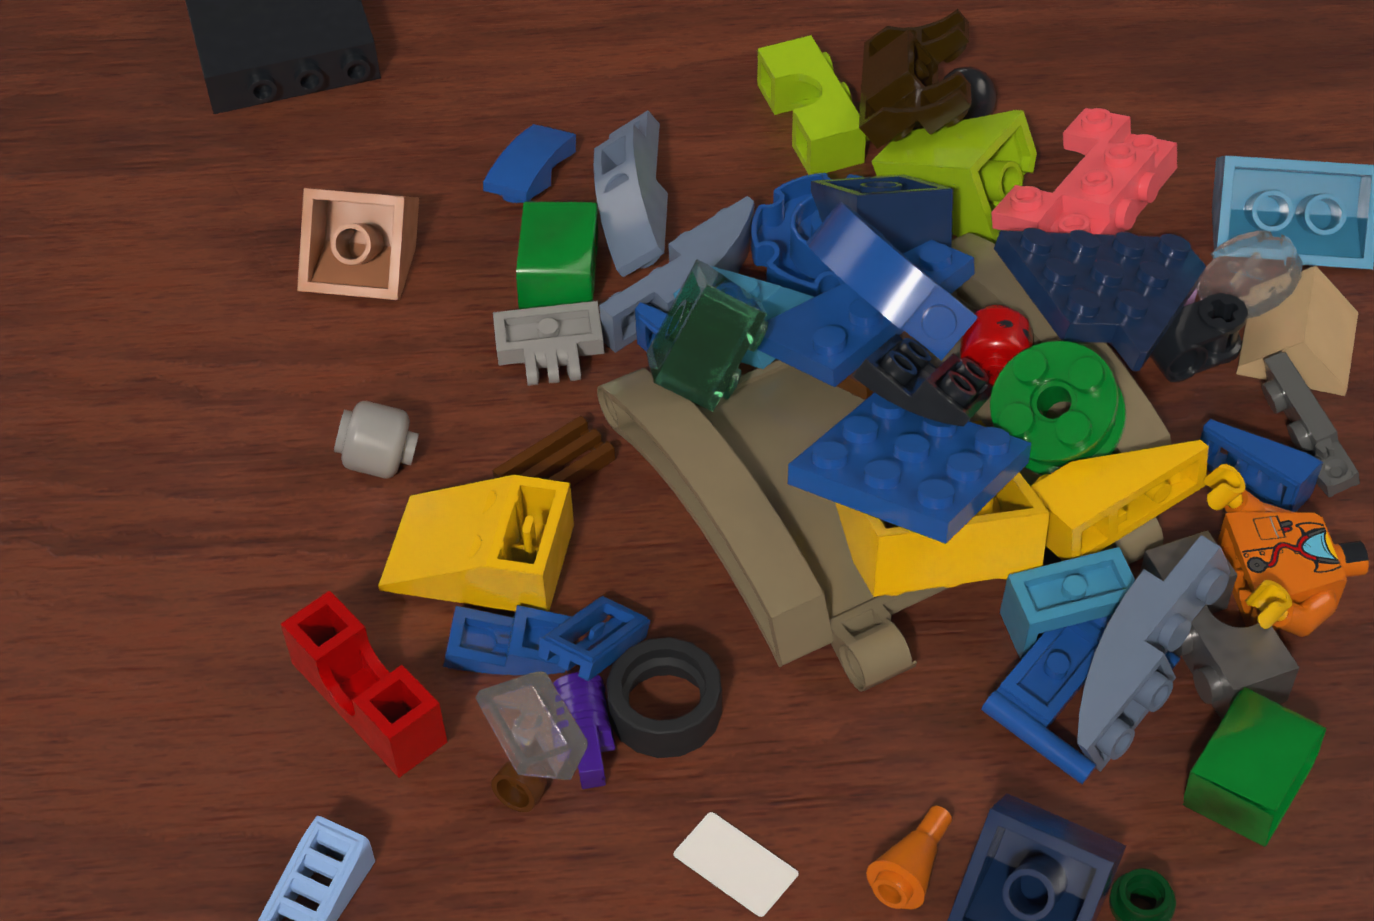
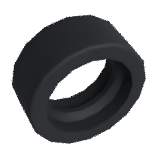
(664, 658)

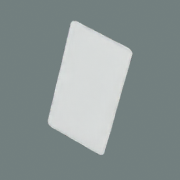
(736, 864)

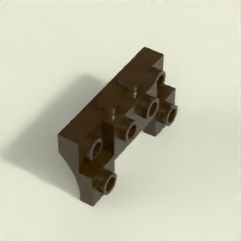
(902, 79)

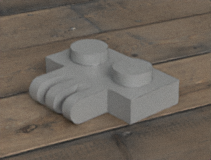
(549, 338)

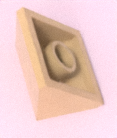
(1314, 330)

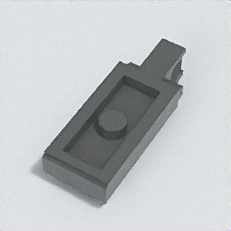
(1309, 425)

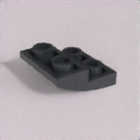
(908, 379)

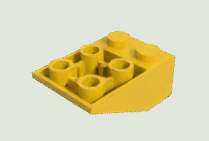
(483, 543)

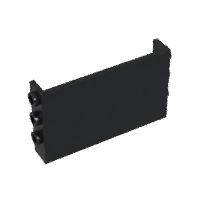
(280, 48)

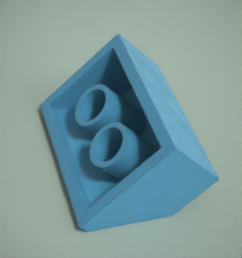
(1313, 203)

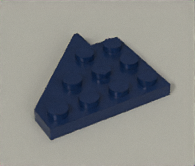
(1104, 285)

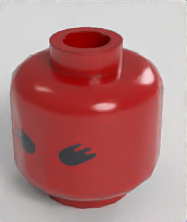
(996, 339)

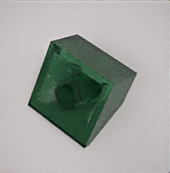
(706, 337)

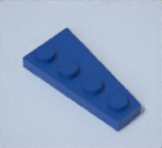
(841, 329)

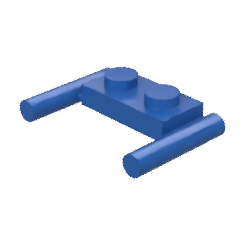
(1044, 686)

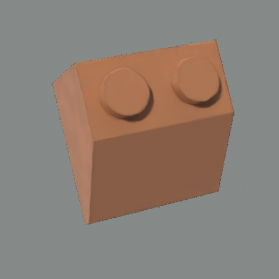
(356, 243)

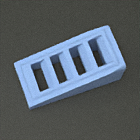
(309, 857)

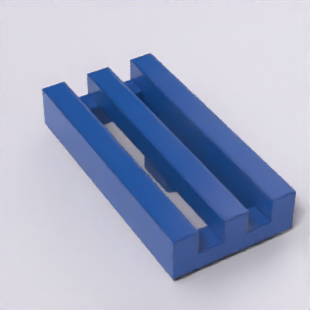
(602, 645)

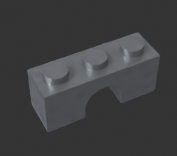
(1222, 655)

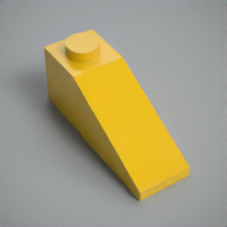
(1114, 494)

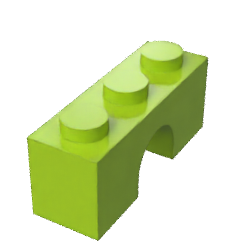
(825, 121)

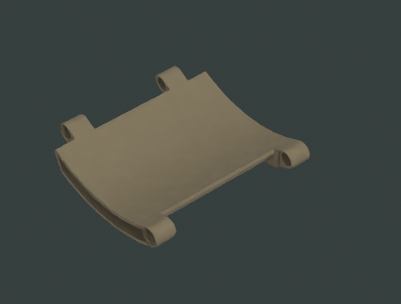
(790, 544)

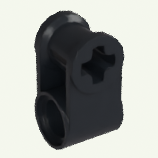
(1201, 337)

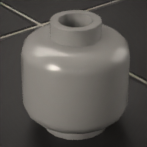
(375, 439)

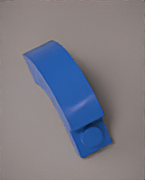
(890, 281)

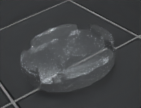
(1254, 269)

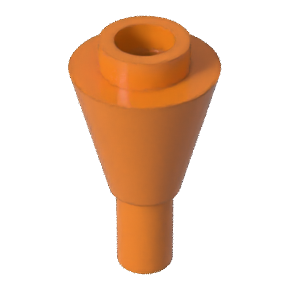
(904, 871)

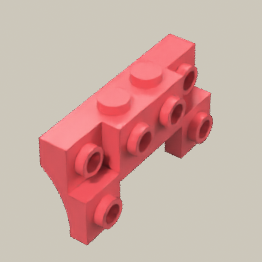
(1105, 187)

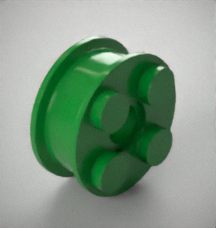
(1051, 375)

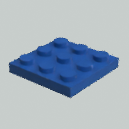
(909, 467)

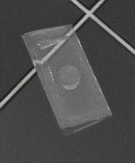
(534, 726)

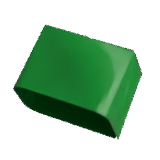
(557, 253)
(1253, 766)

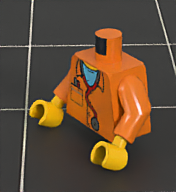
(1282, 558)

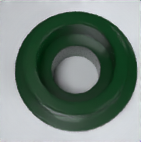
(1144, 885)

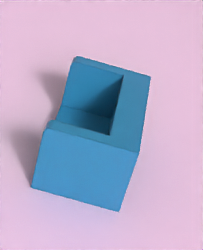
(1063, 595)

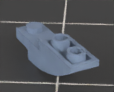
(629, 195)
(717, 242)
(1130, 662)

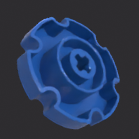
(781, 236)

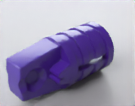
(589, 708)

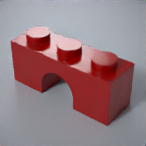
(381, 706)

